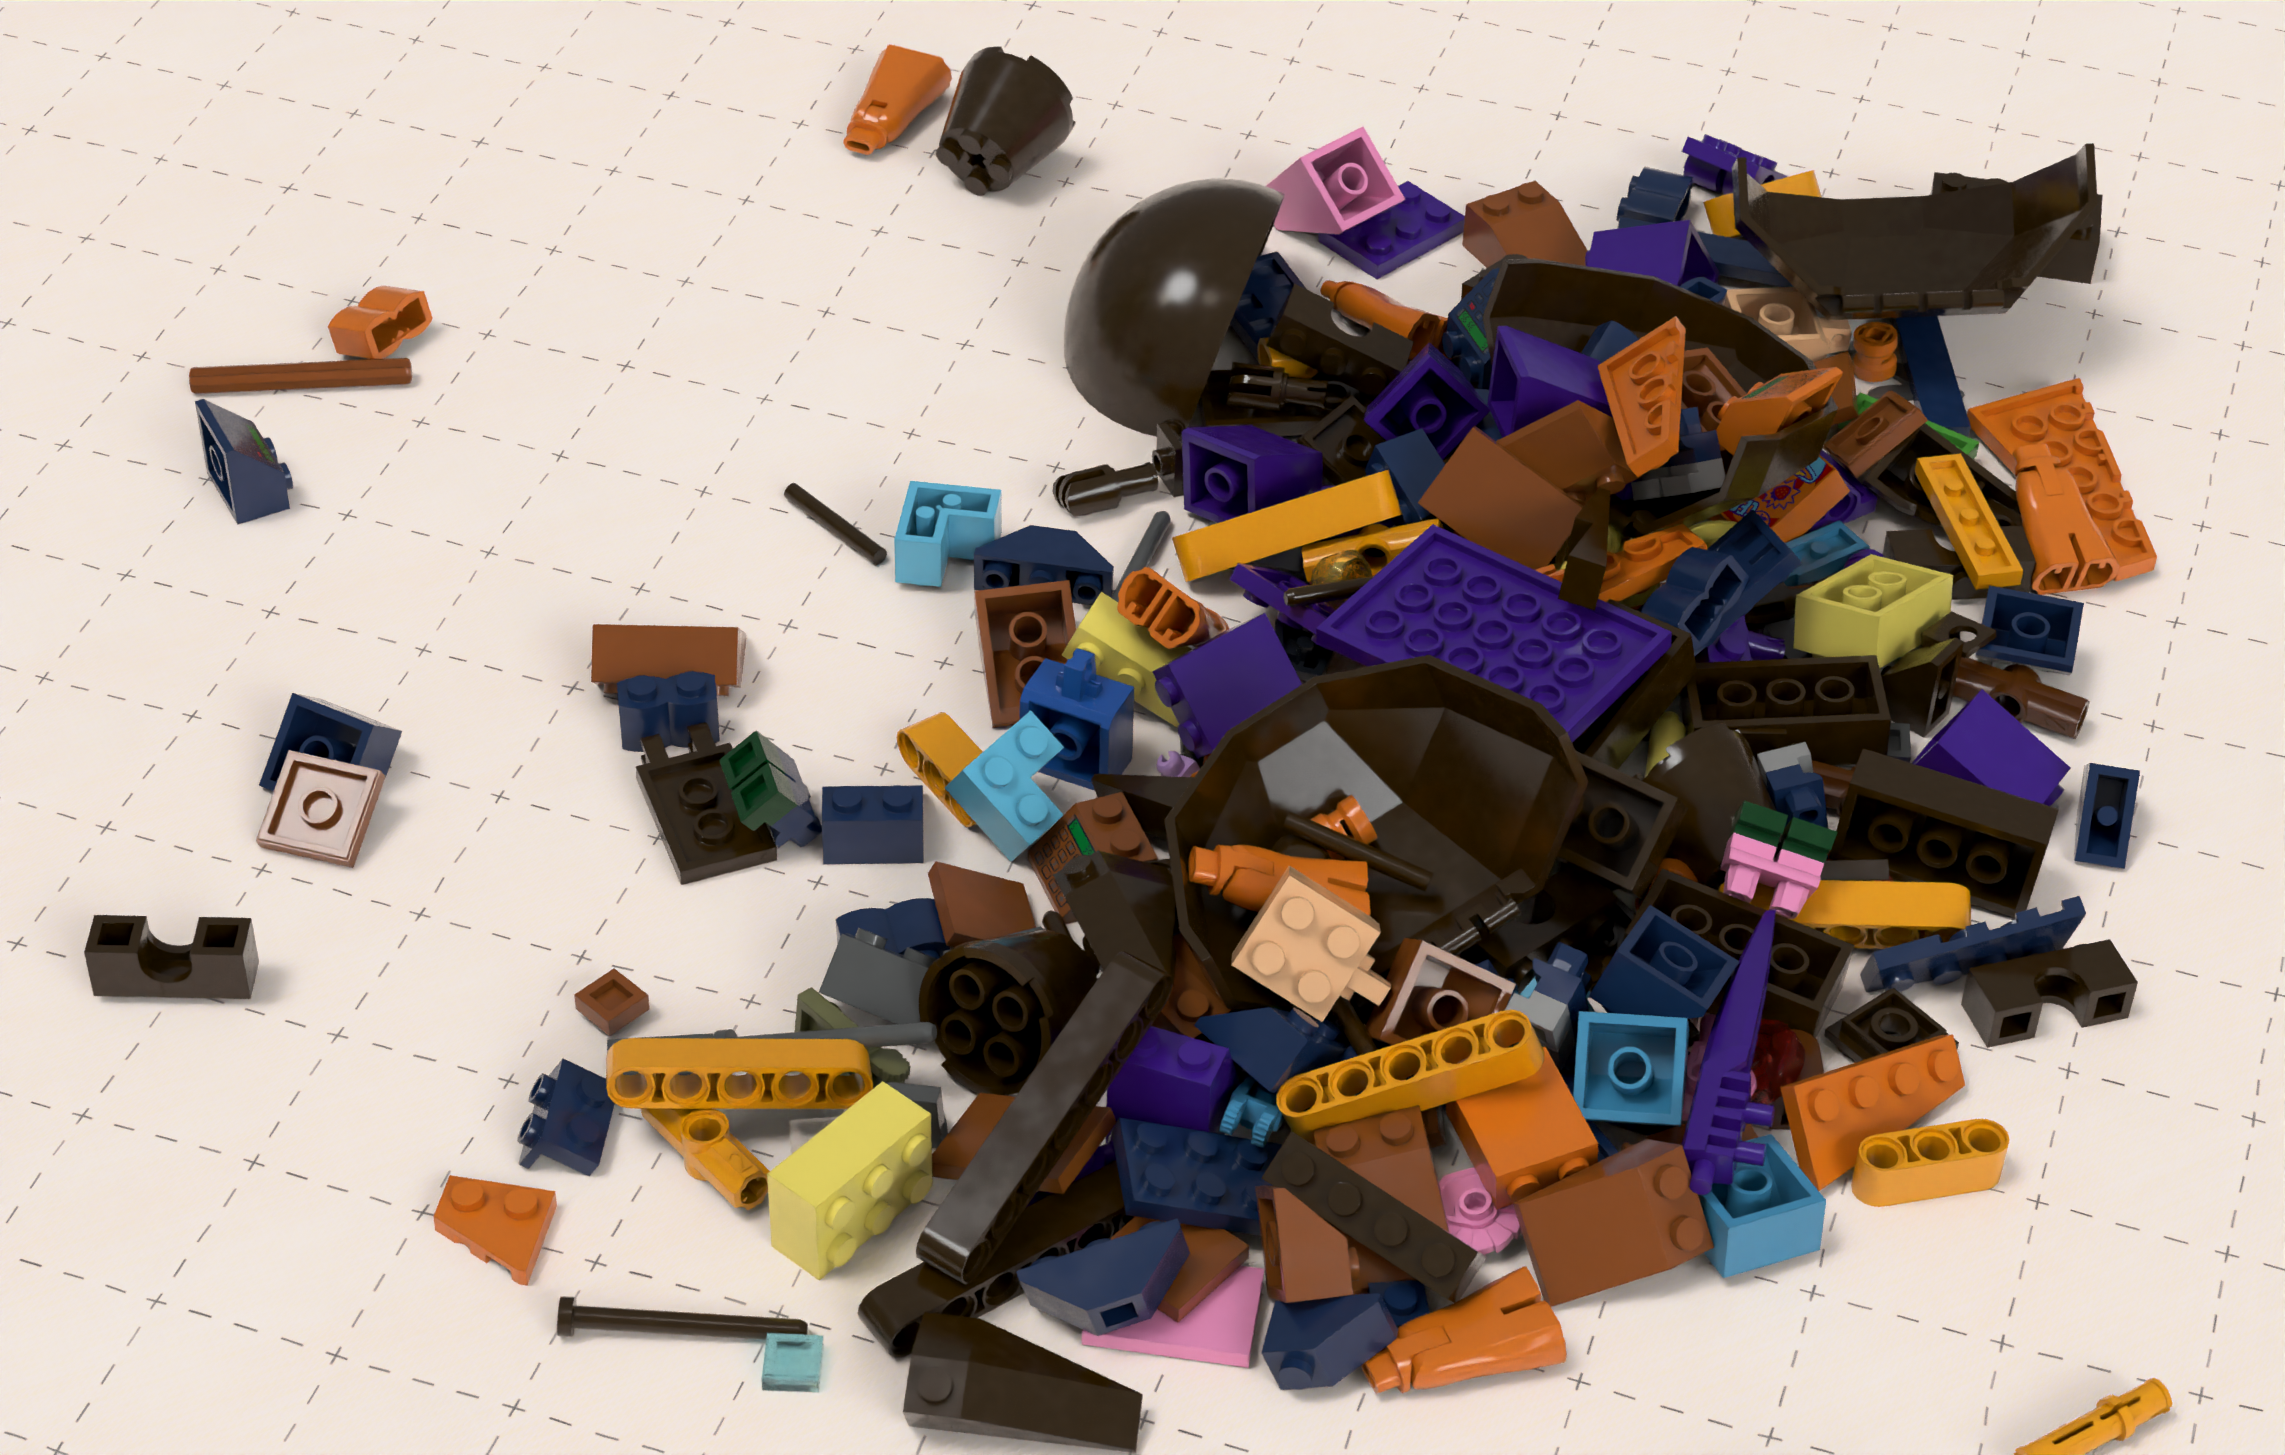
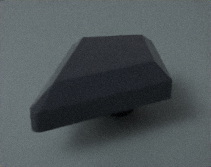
(1304, 654)

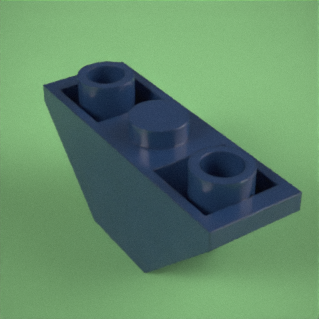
(1044, 556)
(1110, 1279)

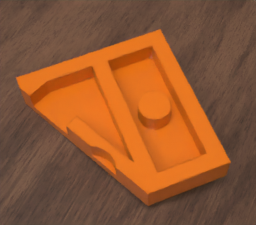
(497, 1221)

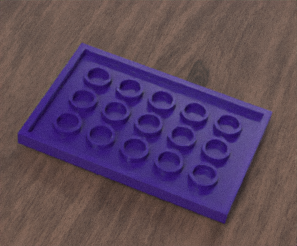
(1497, 624)

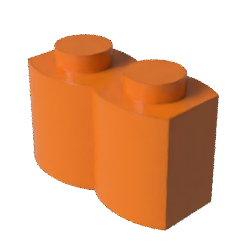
(380, 322)

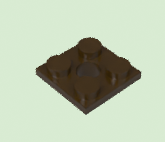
(1867, 1028)

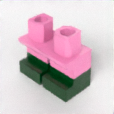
(1797, 861)

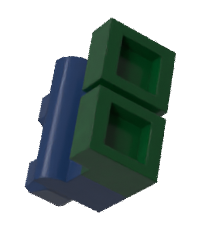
(770, 791)

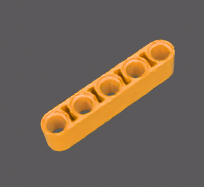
(1287, 525)
(1880, 911)
(717, 1058)
(1428, 1058)

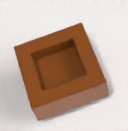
(611, 1002)

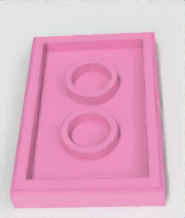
(1213, 1332)

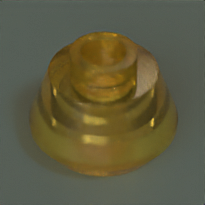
(1340, 566)

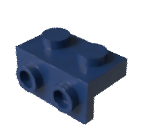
(567, 1118)

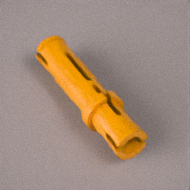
(2111, 1420)

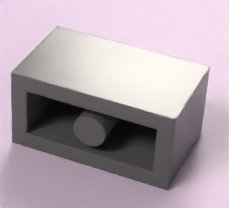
(876, 977)

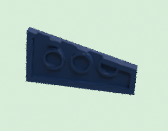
(1975, 945)

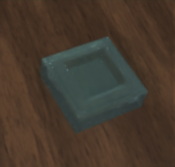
(792, 1362)

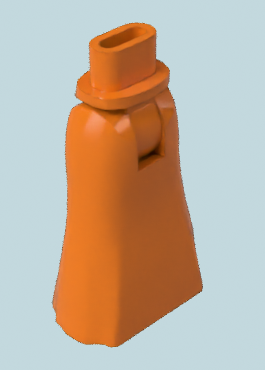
(895, 94)
(1369, 305)
(2058, 526)
(1166, 611)
(1251, 873)
(1484, 1334)

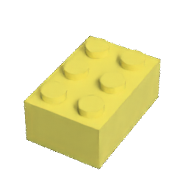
(1871, 610)
(850, 1180)

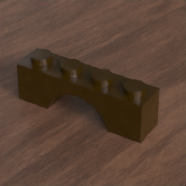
(1374, 1218)

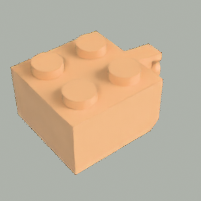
(1792, 319)
(1311, 947)

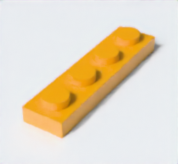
(1968, 521)

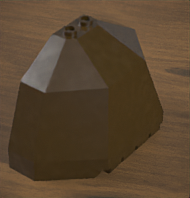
(1918, 253)
(1570, 301)
(1444, 772)

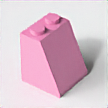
(1335, 187)

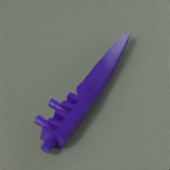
(1723, 1085)

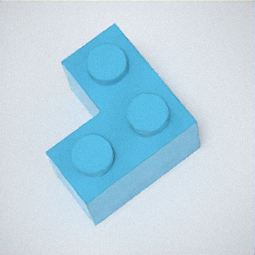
(942, 524)
(1000, 791)

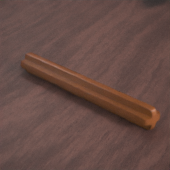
(300, 375)

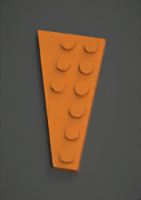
(2066, 424)

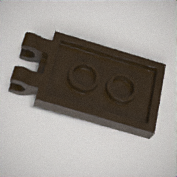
(697, 810)

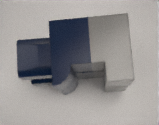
(1691, 470)
(1793, 784)
(1557, 1000)

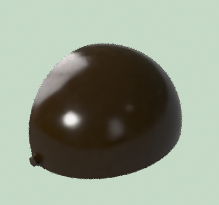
(1162, 298)

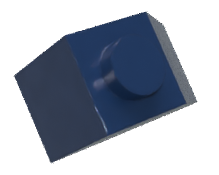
(2105, 814)
(1325, 1338)

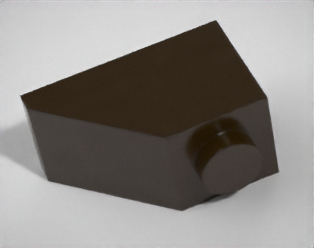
(1923, 685)

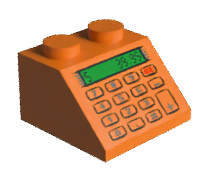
(1775, 405)

